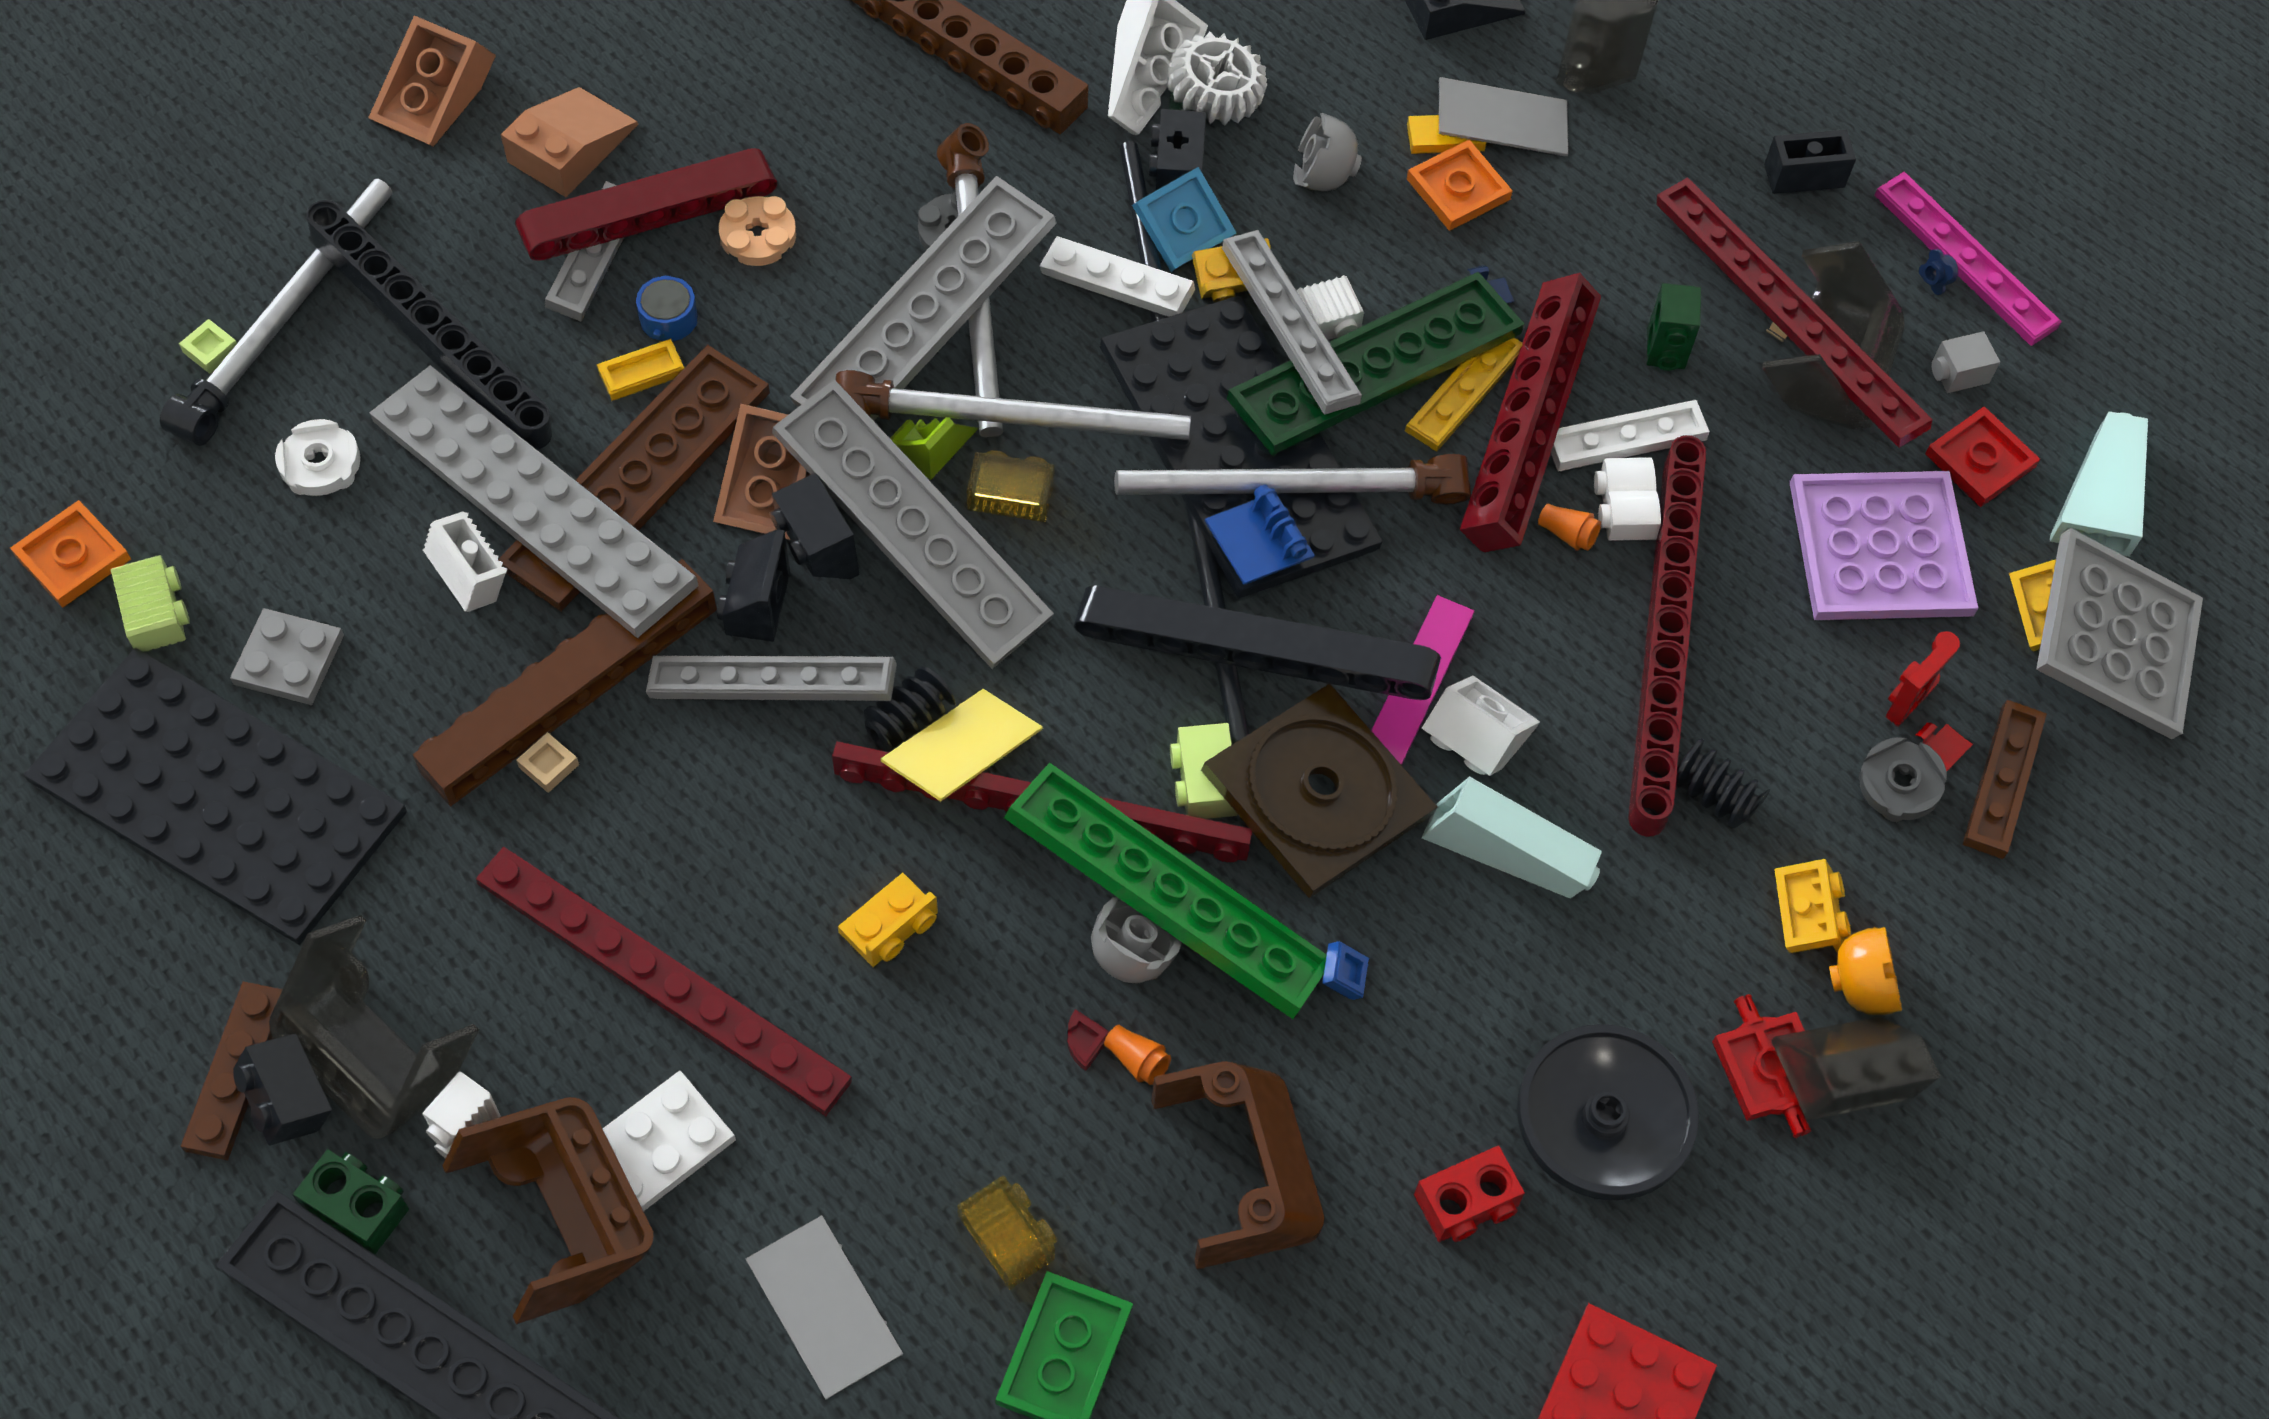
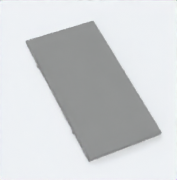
(1503, 116)
(824, 1307)

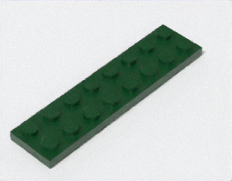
(1381, 360)

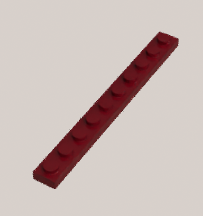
(1794, 312)
(986, 790)
(665, 981)

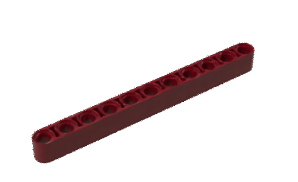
(1665, 646)

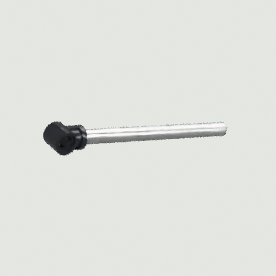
(196, 415)

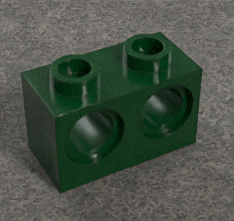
(1673, 326)
(346, 1207)

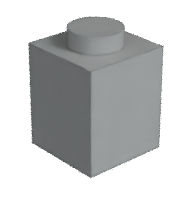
(1965, 362)

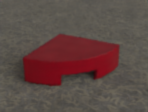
(1085, 1039)

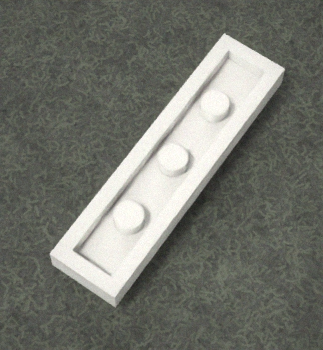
(1117, 277)
(1627, 435)

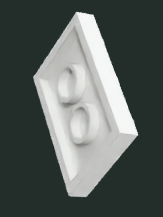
(666, 1138)

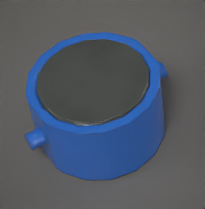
(667, 308)

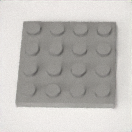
(2120, 634)

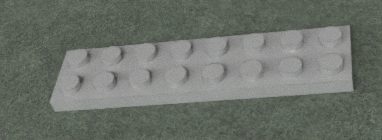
(938, 291)
(913, 523)

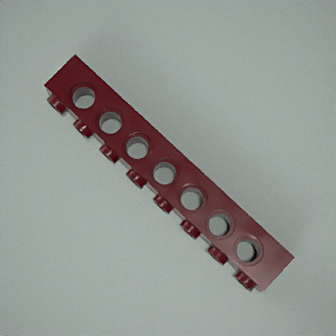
(1530, 414)

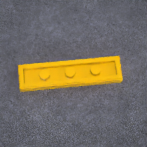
(1461, 394)

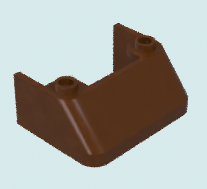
(583, 1188)
(1289, 1206)

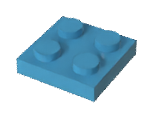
(1184, 218)

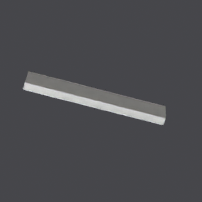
(1291, 322)
(772, 678)

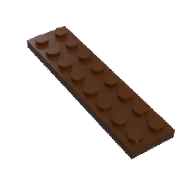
(653, 456)

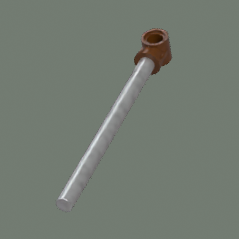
(962, 159)
(884, 400)
(1443, 479)

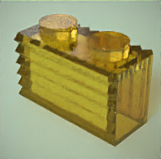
(1010, 486)
(1007, 1231)

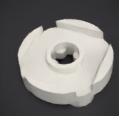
(318, 478)

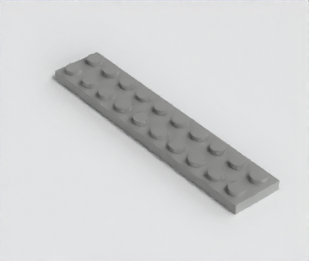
(535, 501)

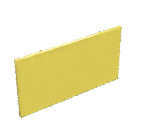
(961, 744)

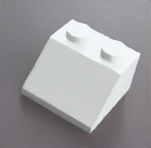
(1479, 725)

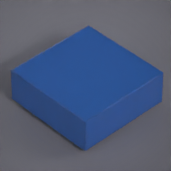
(1345, 970)

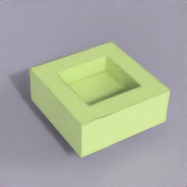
(208, 345)

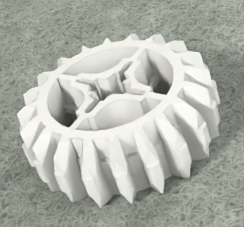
(1217, 78)

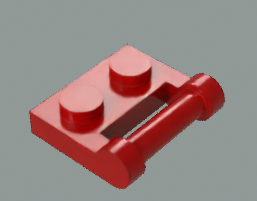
(1922, 678)

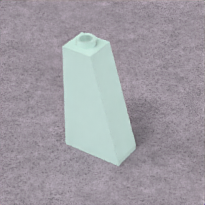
(2110, 486)
(1512, 839)

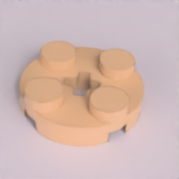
(751, 212)

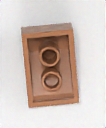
(430, 81)
(565, 138)
(754, 471)

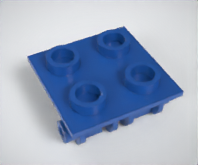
(1259, 536)

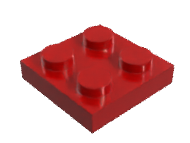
(1982, 456)

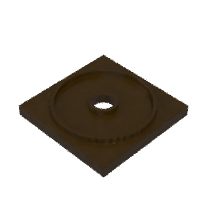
(1310, 832)

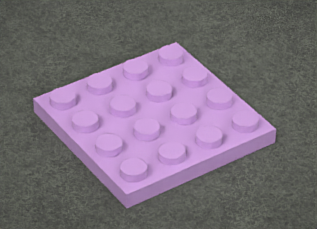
(1882, 545)

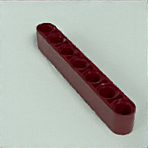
(644, 204)

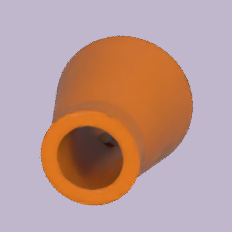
(1572, 526)
(1138, 1054)

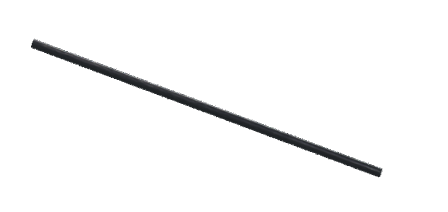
(1205, 559)

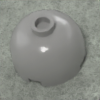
(1328, 155)
(1131, 944)

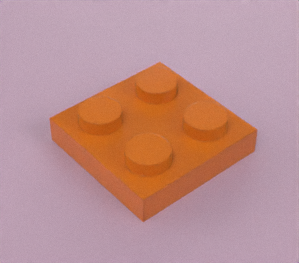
(1459, 185)
(70, 553)

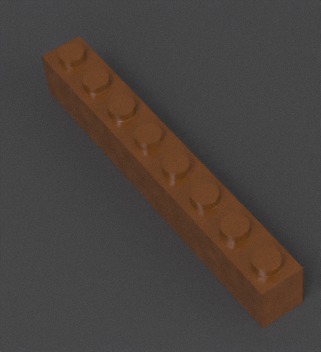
(549, 695)

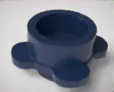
(1939, 271)

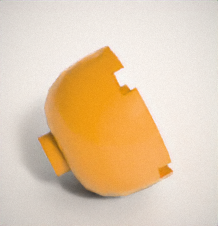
(1867, 973)

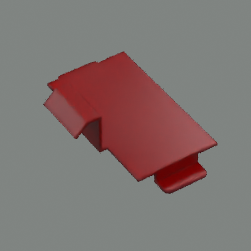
(1945, 743)

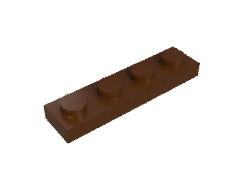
(2004, 779)
(220, 1103)

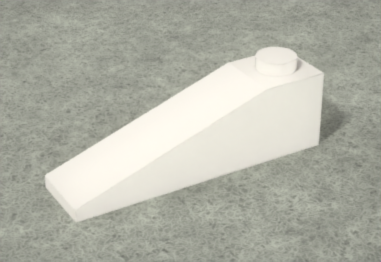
(1143, 50)

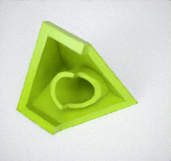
(931, 444)

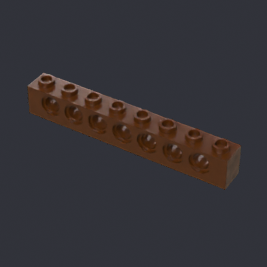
(988, 56)

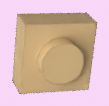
(547, 762)

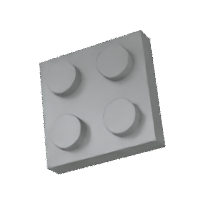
(287, 656)

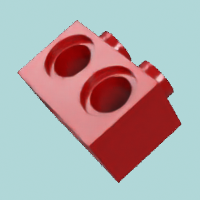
(1462, 1185)

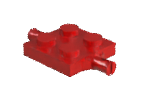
(1756, 1068)

